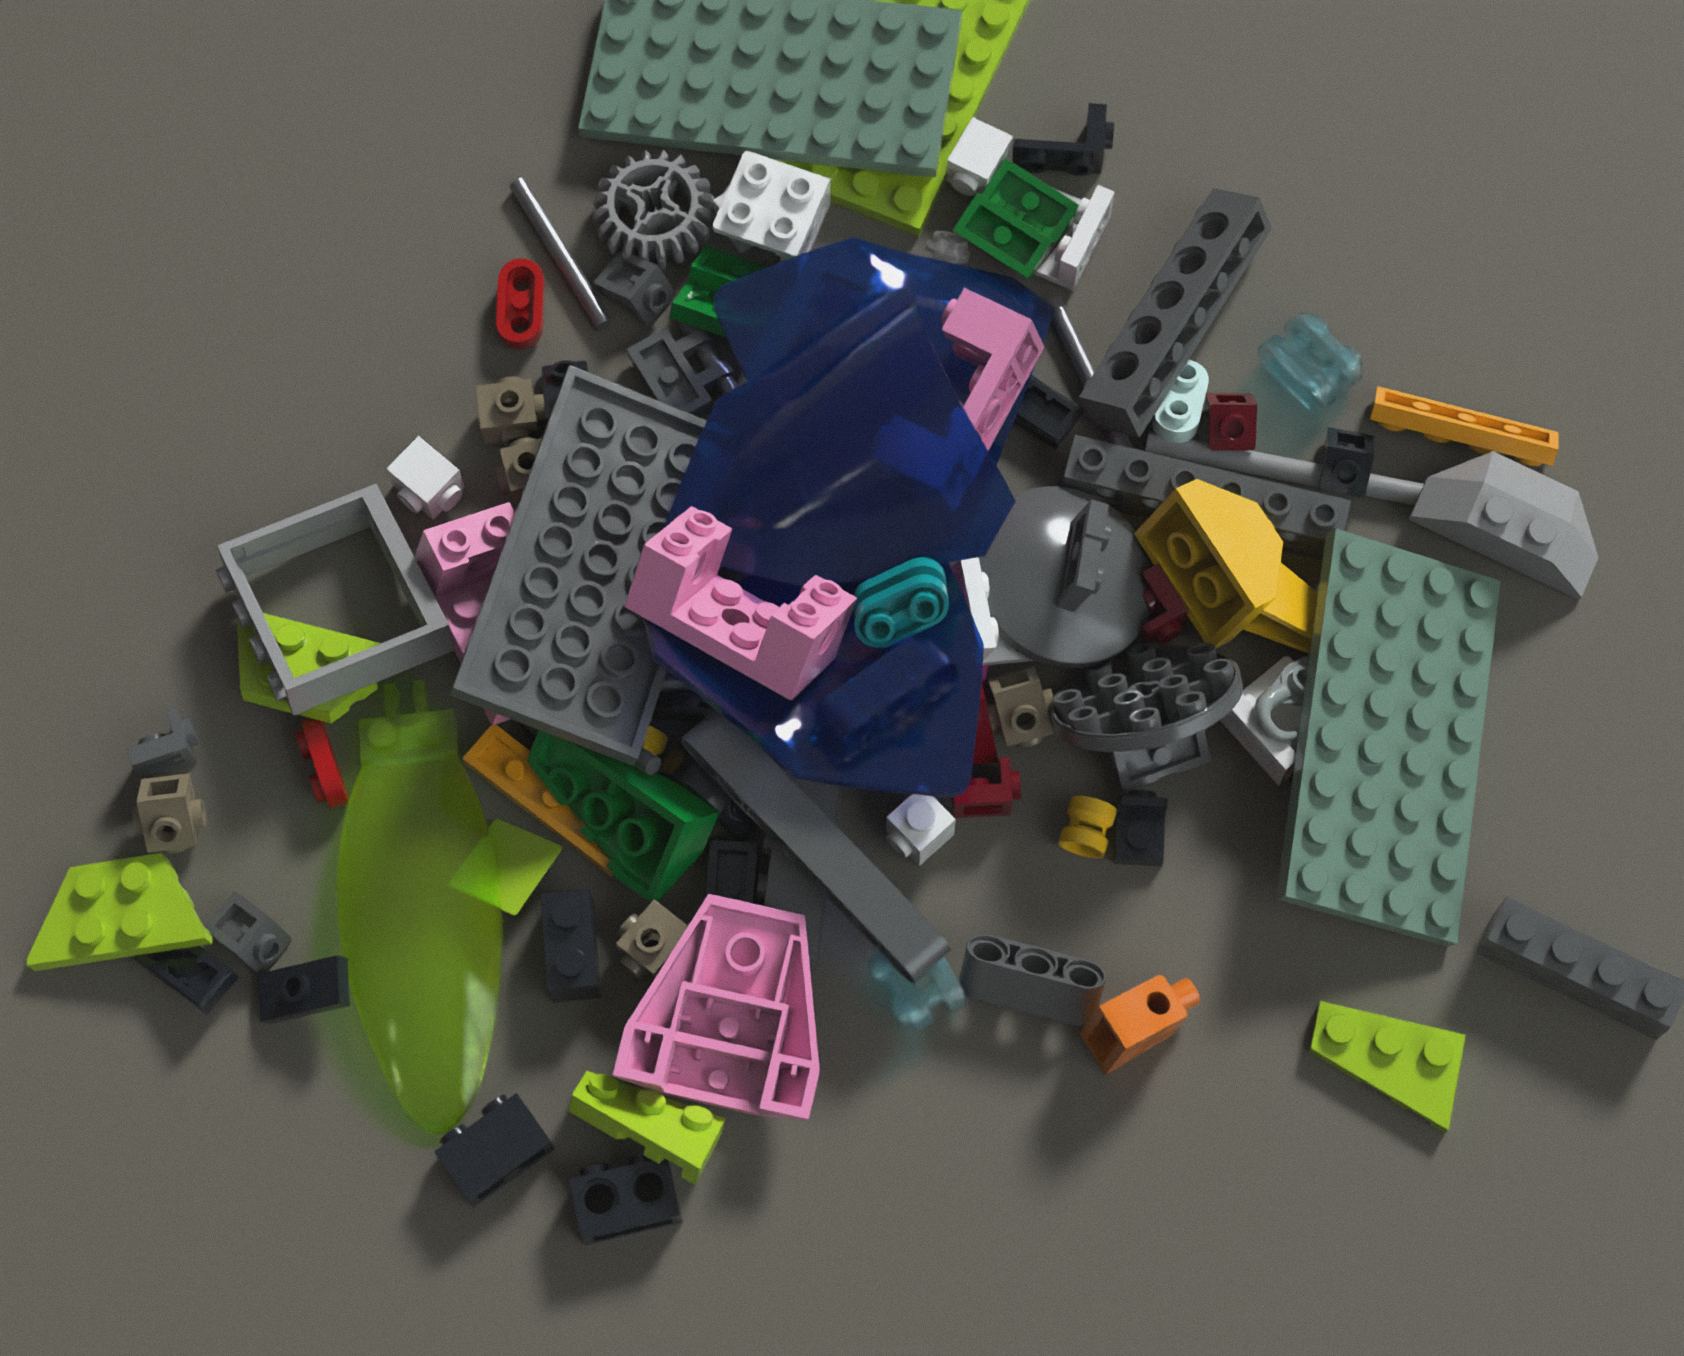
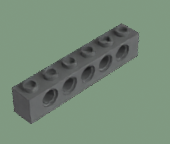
(1175, 312)
(1141, 481)

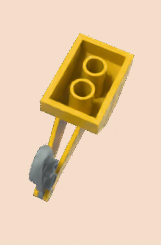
(1231, 579)

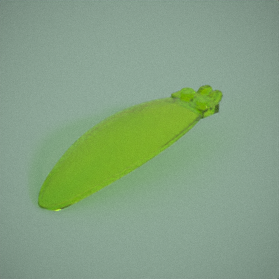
(420, 911)

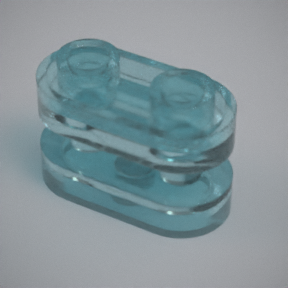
(1311, 361)
(911, 1005)

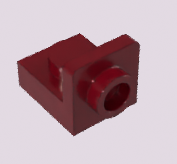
(1231, 421)
(1166, 604)
(989, 799)

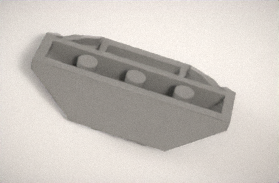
(1512, 519)

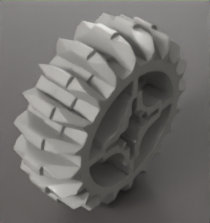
(649, 186)

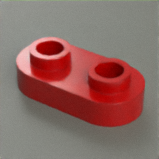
(520, 307)
(328, 781)

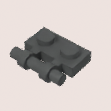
(669, 375)

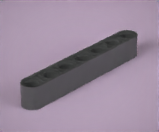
(816, 846)

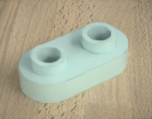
(1183, 398)

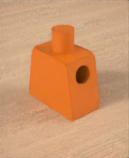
(1138, 1020)

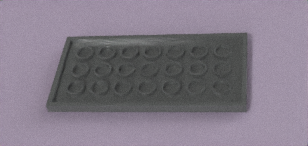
(554, 623)

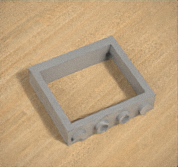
(310, 531)

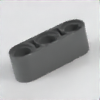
(1031, 979)

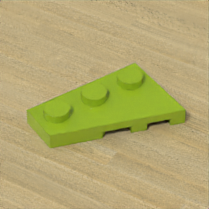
(1397, 1057)
(662, 1125)

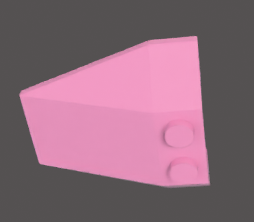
(730, 1015)

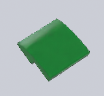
(1017, 219)
(706, 275)

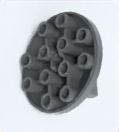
(1066, 578)
(1150, 713)

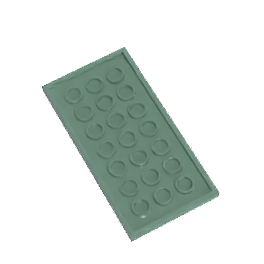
(777, 79)
(1389, 739)

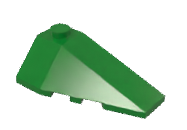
(637, 819)

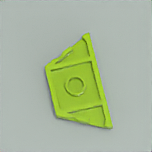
(304, 650)
(117, 913)

